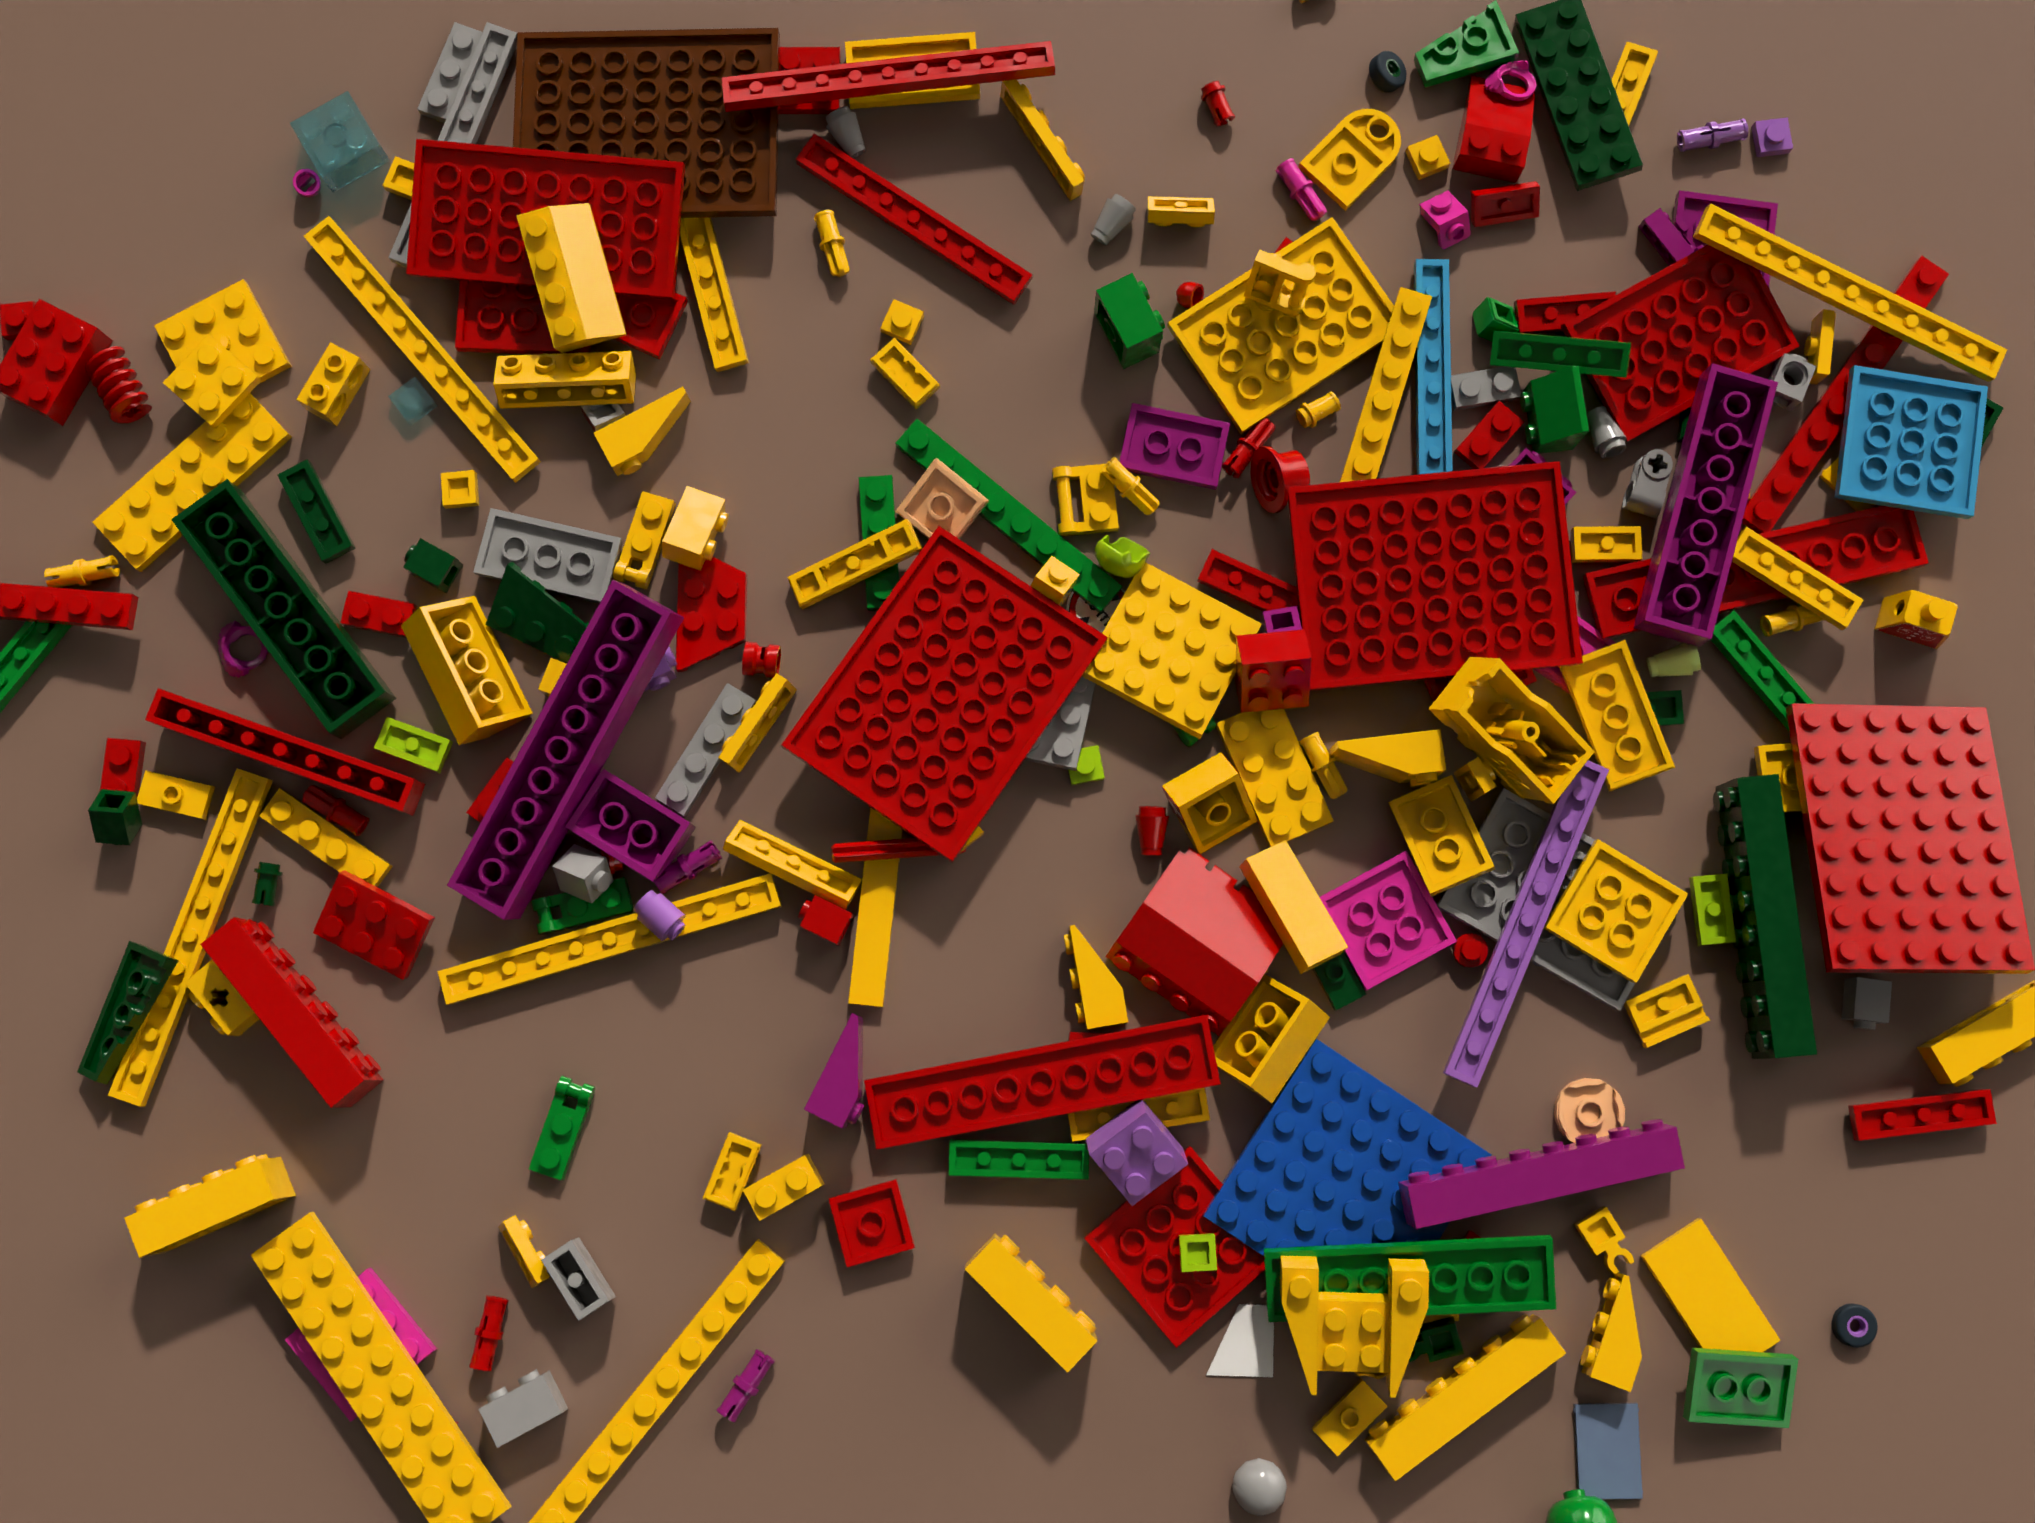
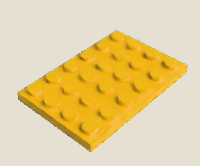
(1265, 358)

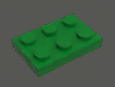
(1740, 1388)

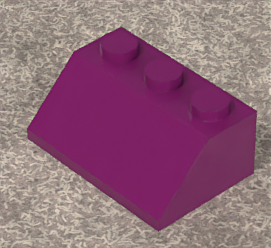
(630, 826)

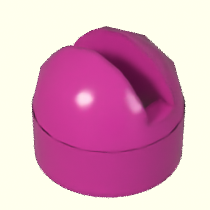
(302, 178)

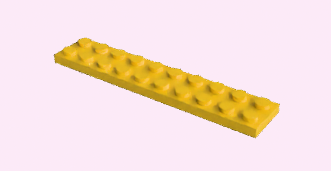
(378, 1376)

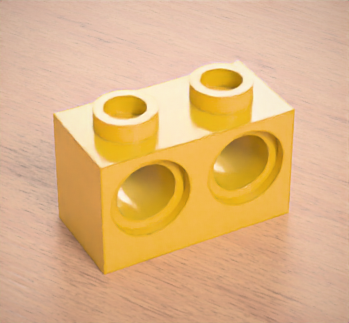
(333, 384)

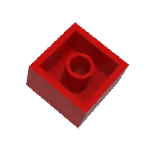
(1272, 670)

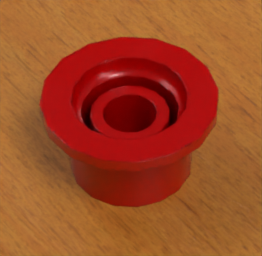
(1274, 474)

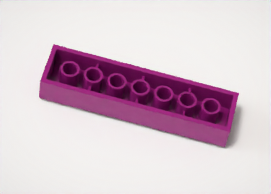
(1705, 505)

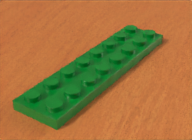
(1463, 1273)

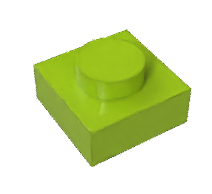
(1088, 767)
(1197, 1252)

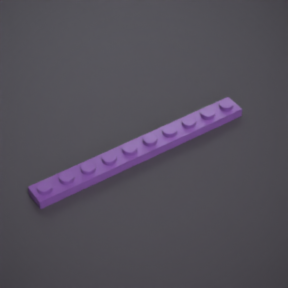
(1524, 926)

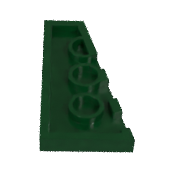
(534, 616)

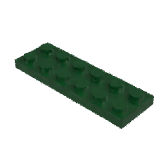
(1578, 93)

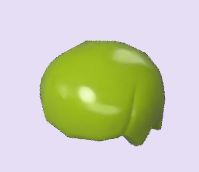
(1122, 557)

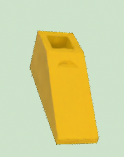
(1100, 992)
(1615, 1344)

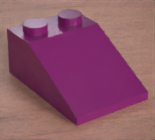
(841, 1082)

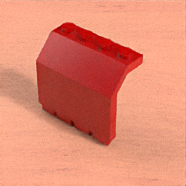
(1198, 941)

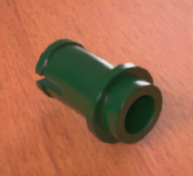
(266, 881)

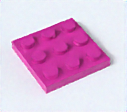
(1387, 920)
(402, 1323)

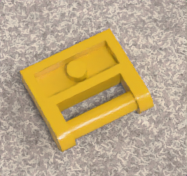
(1268, 280)
(1096, 498)

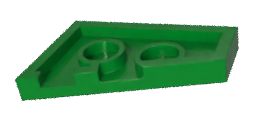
(1473, 47)

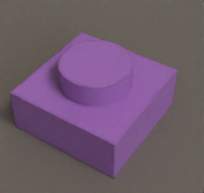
(1772, 137)

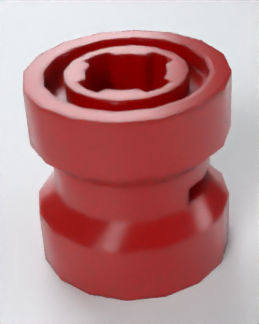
(761, 659)

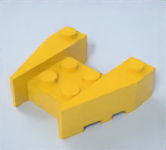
(1354, 1328)

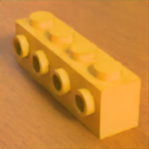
(565, 379)

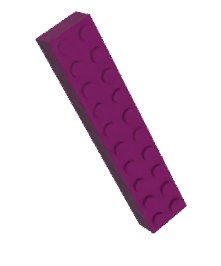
(565, 751)

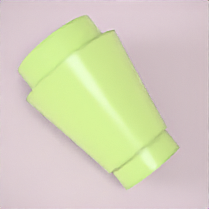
(1676, 661)

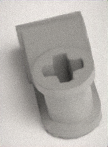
(1648, 489)

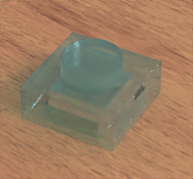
(412, 401)

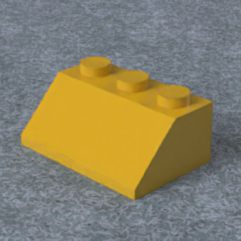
(1268, 1037)

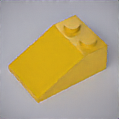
(1397, 757)

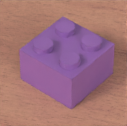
(1136, 1151)

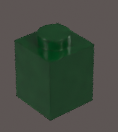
(432, 565)
(115, 817)

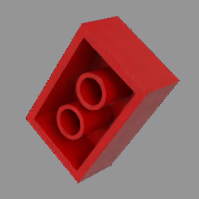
(49, 361)

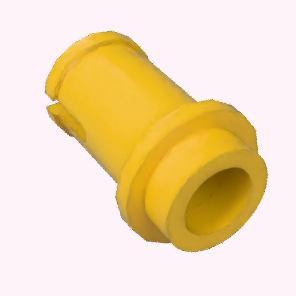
(1311, 413)

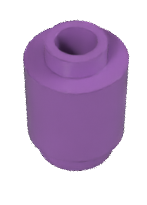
(660, 915)

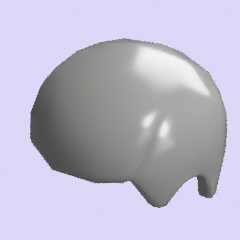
(1259, 1487)

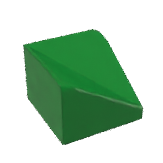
(1494, 316)

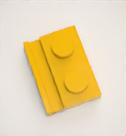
(1666, 1010)

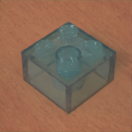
(339, 141)

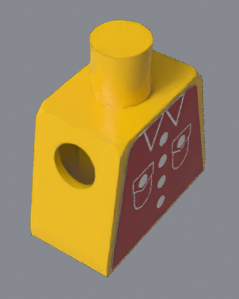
(1921, 620)

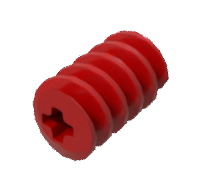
(117, 385)

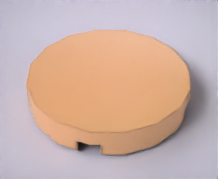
(1576, 1114)

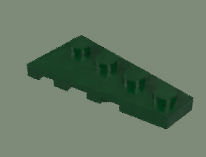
(130, 999)

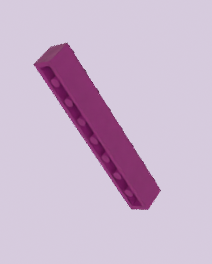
(1540, 1174)

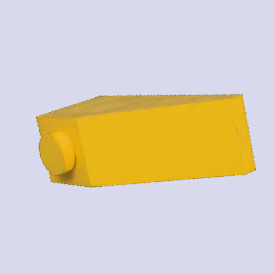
(637, 435)

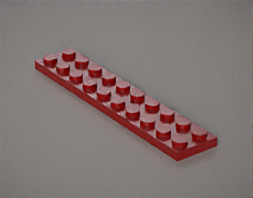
(1839, 547)
(1042, 1082)

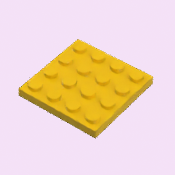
(1170, 650)

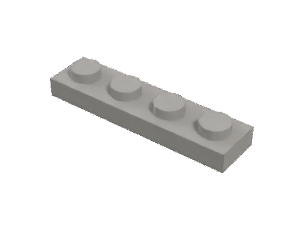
(702, 752)

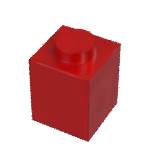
(825, 919)

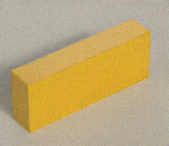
(1293, 906)

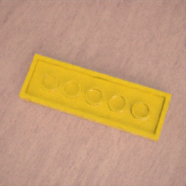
(141, 518)

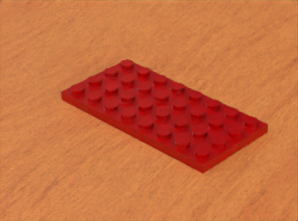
(470, 201)

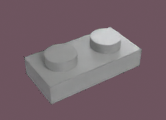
(1484, 388)

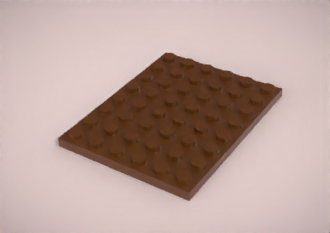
(656, 101)

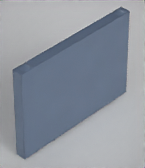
(1608, 1450)

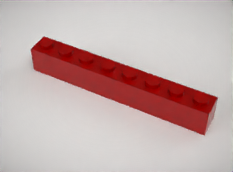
(285, 752)

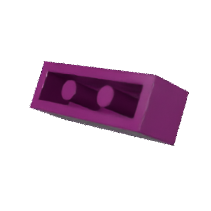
(1665, 237)

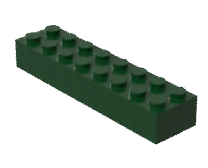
(284, 609)
(1765, 918)

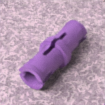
(1712, 135)

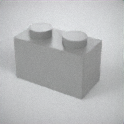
(578, 1278)
(522, 1408)

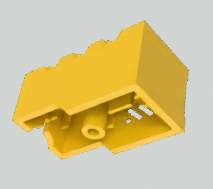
(1512, 730)

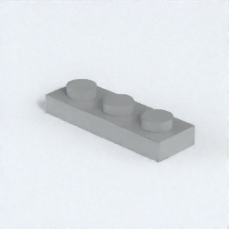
(449, 72)

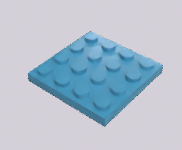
(1911, 442)

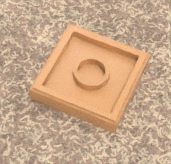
(942, 501)

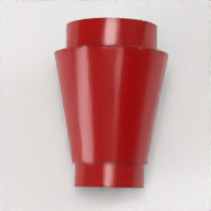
(1151, 829)

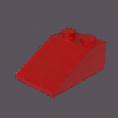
(1494, 133)

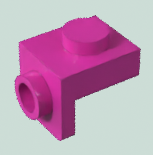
(1447, 218)

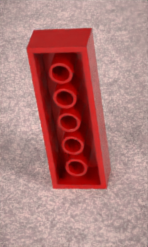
(293, 1012)

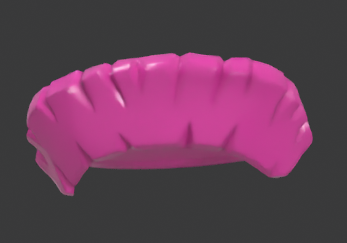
(1517, 69)

